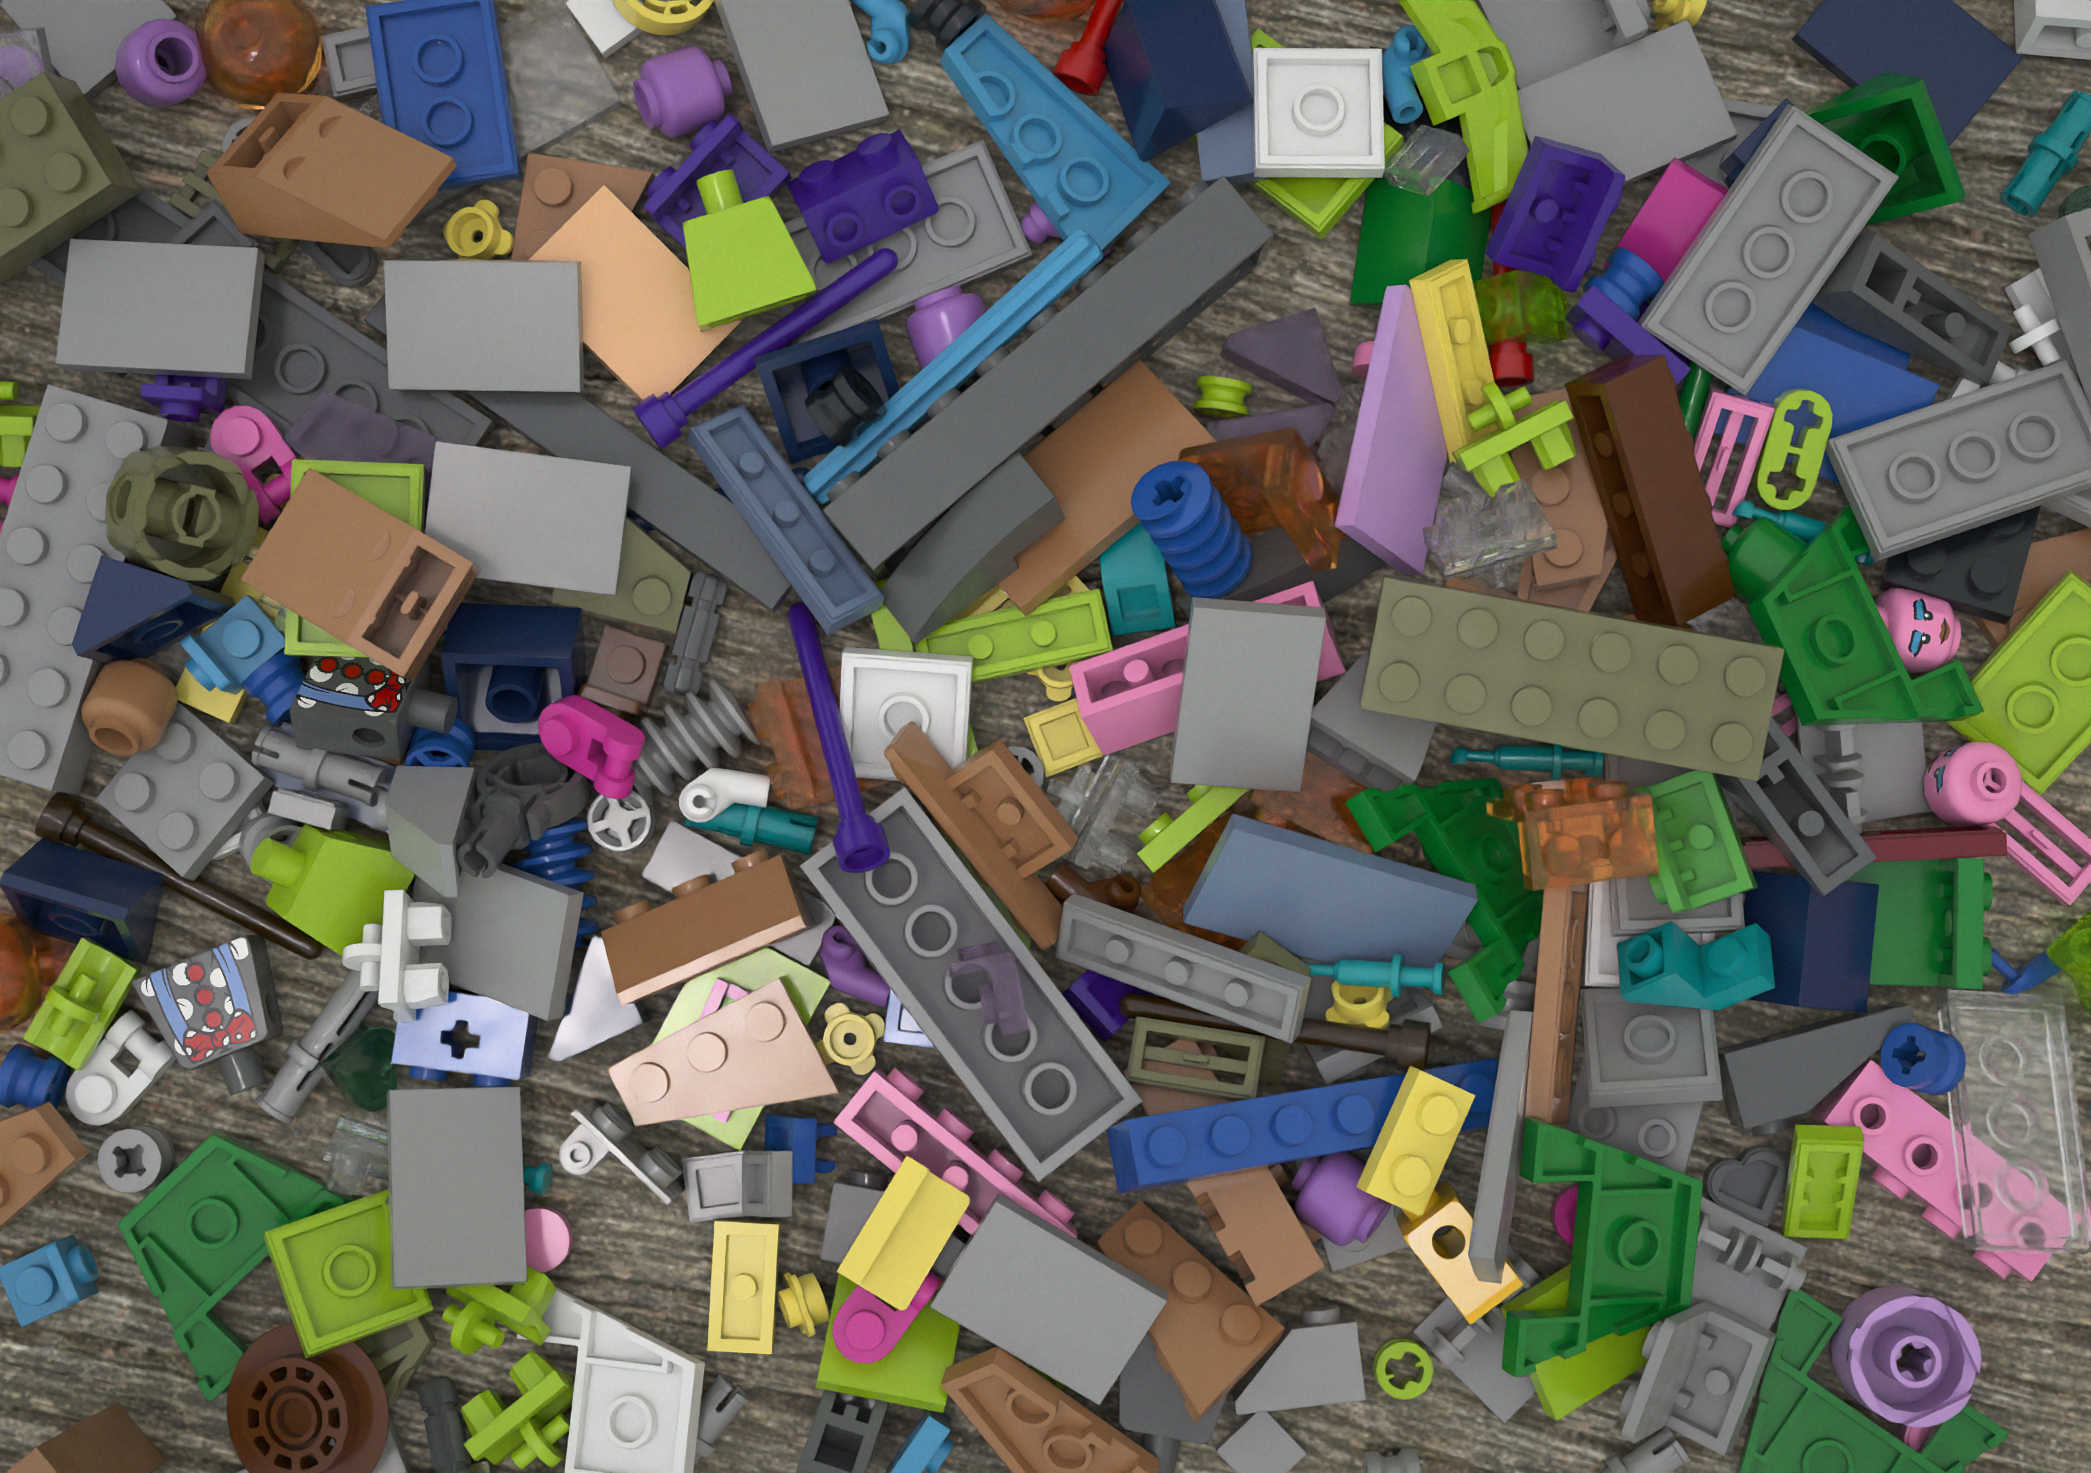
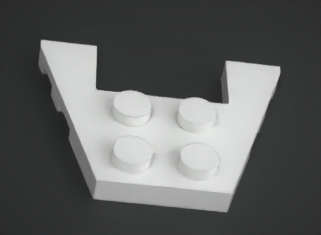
(630, 1396)

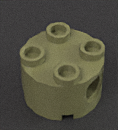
(181, 512)

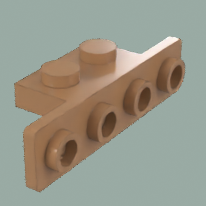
(995, 820)

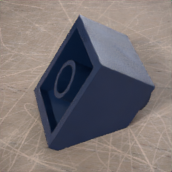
(510, 667)

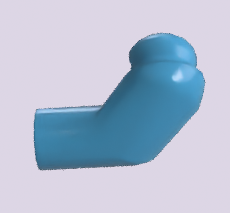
(888, 29)
(1398, 81)

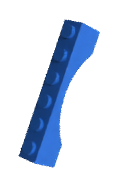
(1275, 1128)

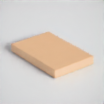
(633, 298)

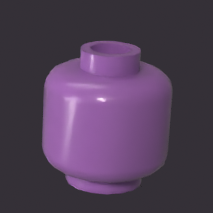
(160, 63)
(681, 91)
(941, 320)
(1332, 1201)

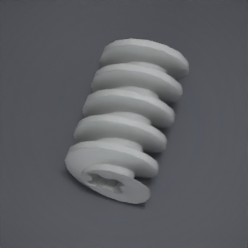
(689, 739)

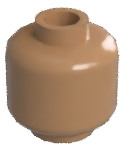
(129, 706)

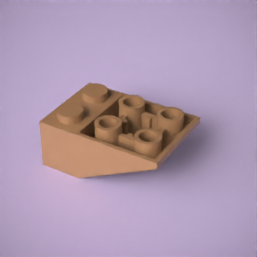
(326, 174)
(361, 574)

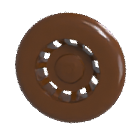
(286, 1420)

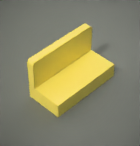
(904, 1234)

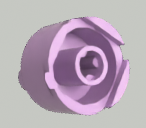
(1938, 1368)

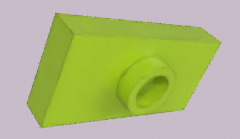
(1822, 1181)

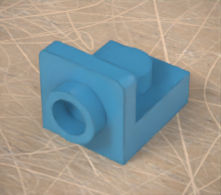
(233, 647)
(49, 1279)
(925, 1446)

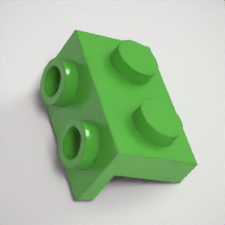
(1696, 843)

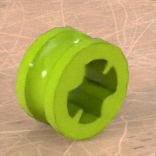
(1222, 397)
(1409, 1386)

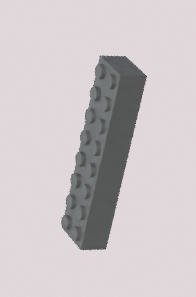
(1051, 375)

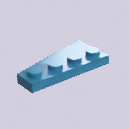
(1052, 139)

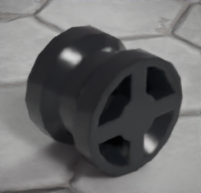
(945, 18)
(845, 406)

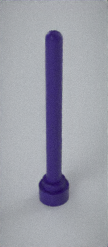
(667, 413)
(859, 839)

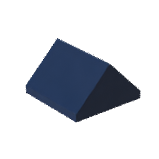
(1173, 71)
(798, 370)
(141, 612)
(85, 895)
(1816, 941)

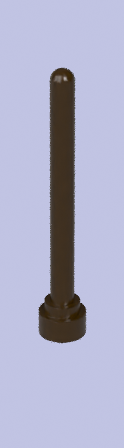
(68, 822)
(1401, 1044)

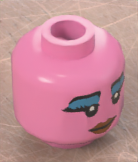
(1920, 627)
(1972, 784)

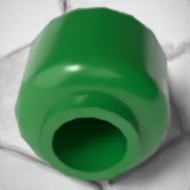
(1758, 555)

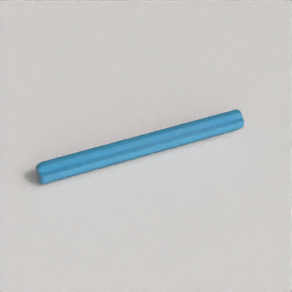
(960, 359)

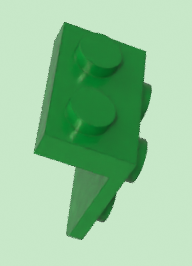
(1930, 922)

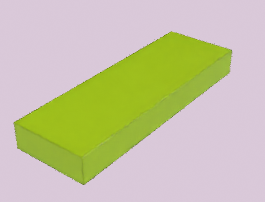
(1012, 644)

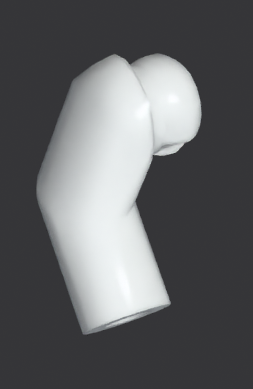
(720, 789)

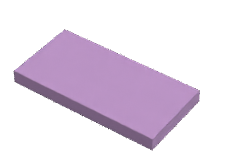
(1396, 444)

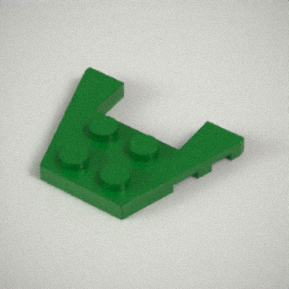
(1837, 647)
(1475, 849)
(206, 1234)
(1628, 1245)
(1811, 1430)

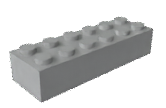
(46, 571)
(1038, 1087)

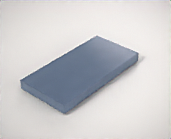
(1325, 898)

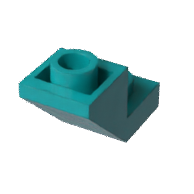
(1136, 584)
(1674, 970)

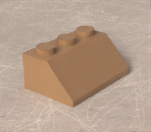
(704, 926)

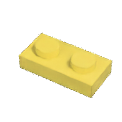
(1415, 1141)
(744, 1286)

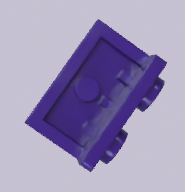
(715, 149)
(863, 195)
(1557, 212)
(1611, 330)

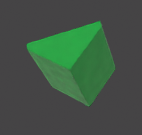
(1899, 129)
(1412, 234)

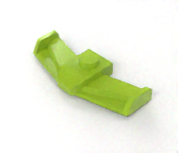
(1477, 81)

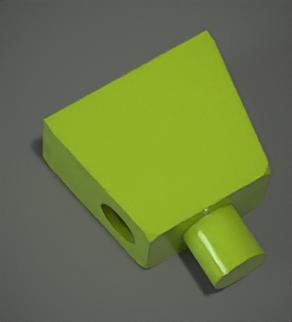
(741, 256)
(330, 882)

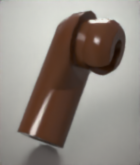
(1118, 892)

